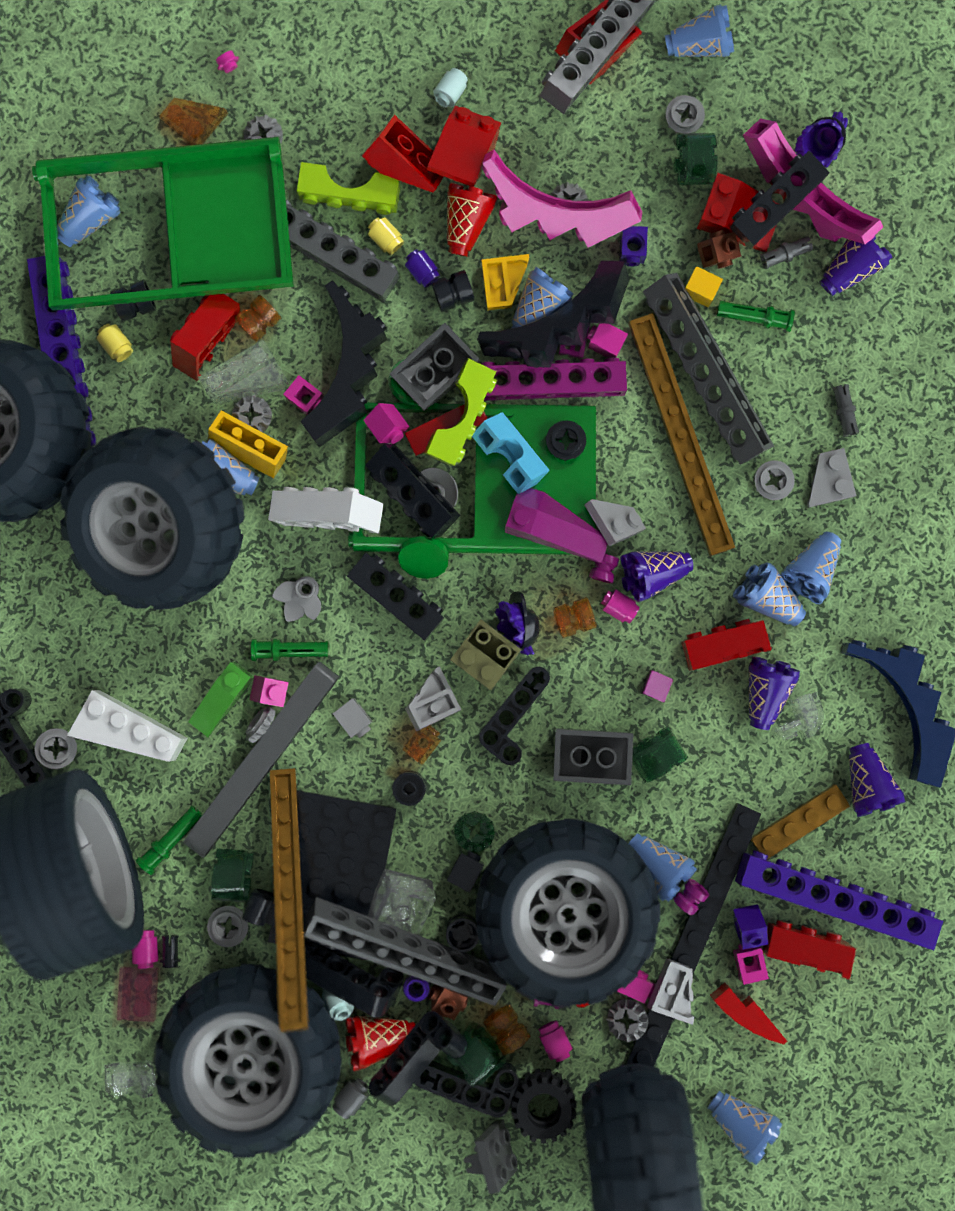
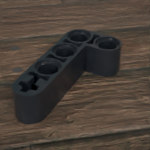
(518, 711)
(20, 740)
(261, 911)
(351, 983)
(414, 1055)
(458, 1093)

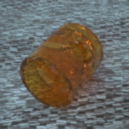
(258, 318)
(583, 615)
(508, 1031)

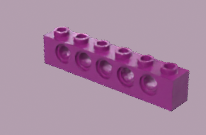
(538, 389)

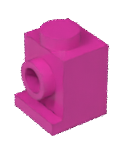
(300, 389)
(751, 972)
(639, 988)

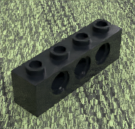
(811, 174)
(442, 512)
(362, 575)

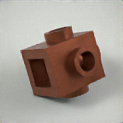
(719, 250)
(447, 1002)

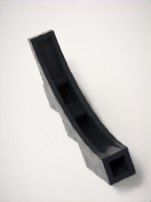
(568, 325)
(343, 400)

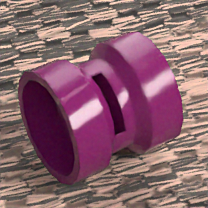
(603, 571)
(691, 896)

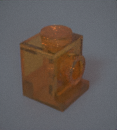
(421, 754)

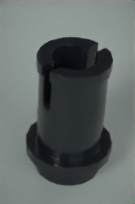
(170, 953)

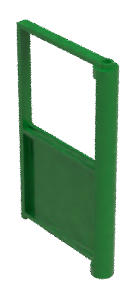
(220, 218)
(567, 482)

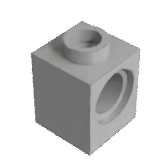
(353, 718)

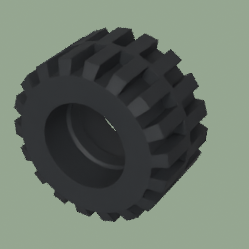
(543, 1127)

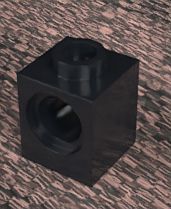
(466, 870)

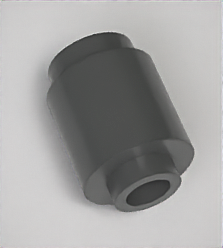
(351, 1098)

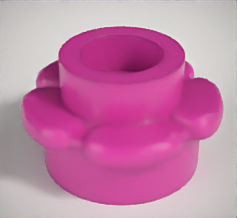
(227, 61)

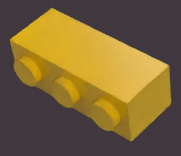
(248, 444)

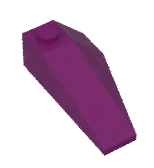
(549, 523)

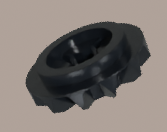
(574, 433)

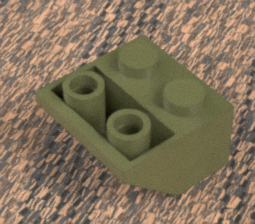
(485, 654)

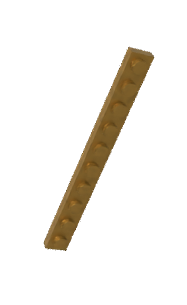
(681, 435)
(288, 902)

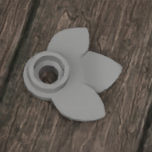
(296, 601)

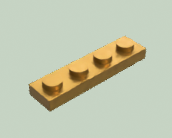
(800, 821)

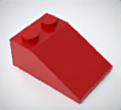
(575, 31)
(464, 145)
(402, 156)
(724, 201)

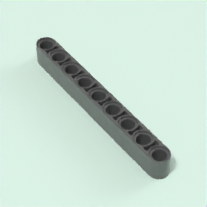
(261, 759)

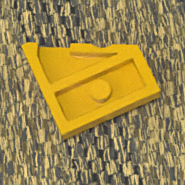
(502, 279)

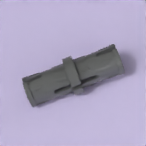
(786, 252)
(846, 410)

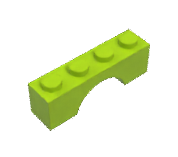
(378, 194)
(474, 383)

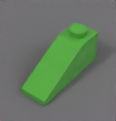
(221, 698)

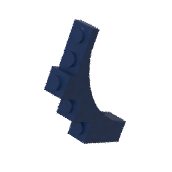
(930, 739)

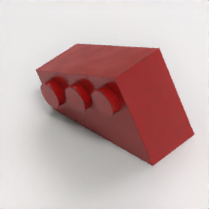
(202, 333)
(725, 644)
(809, 948)

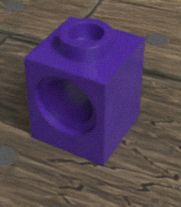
(634, 235)
(750, 926)

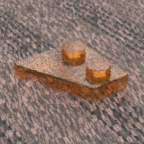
(193, 119)

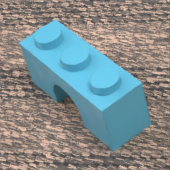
(500, 436)

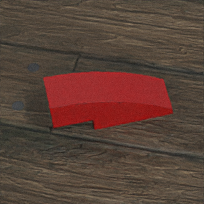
(420, 436)
(746, 1014)

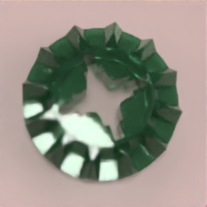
(478, 842)

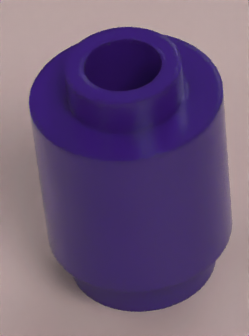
(422, 267)
(415, 993)

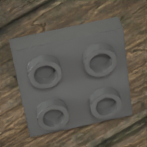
(493, 1157)

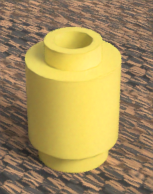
(385, 235)
(114, 342)

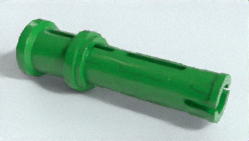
(767, 316)
(277, 649)
(162, 848)

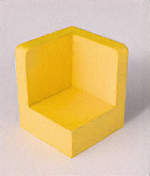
(703, 286)

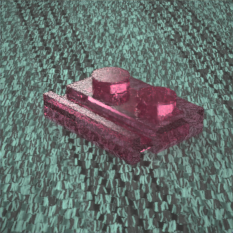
(137, 994)

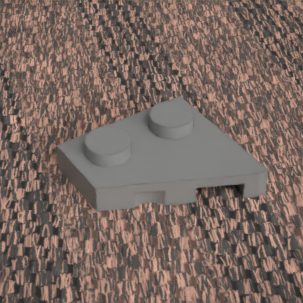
(831, 479)
(615, 520)
(432, 701)
(673, 992)

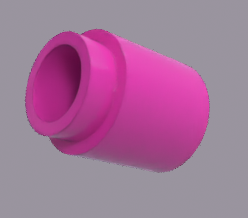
(619, 606)
(146, 951)
(555, 1041)

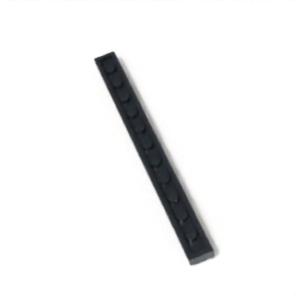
(699, 926)

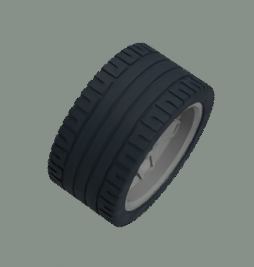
(65, 877)

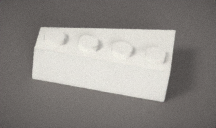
(325, 509)
(122, 727)

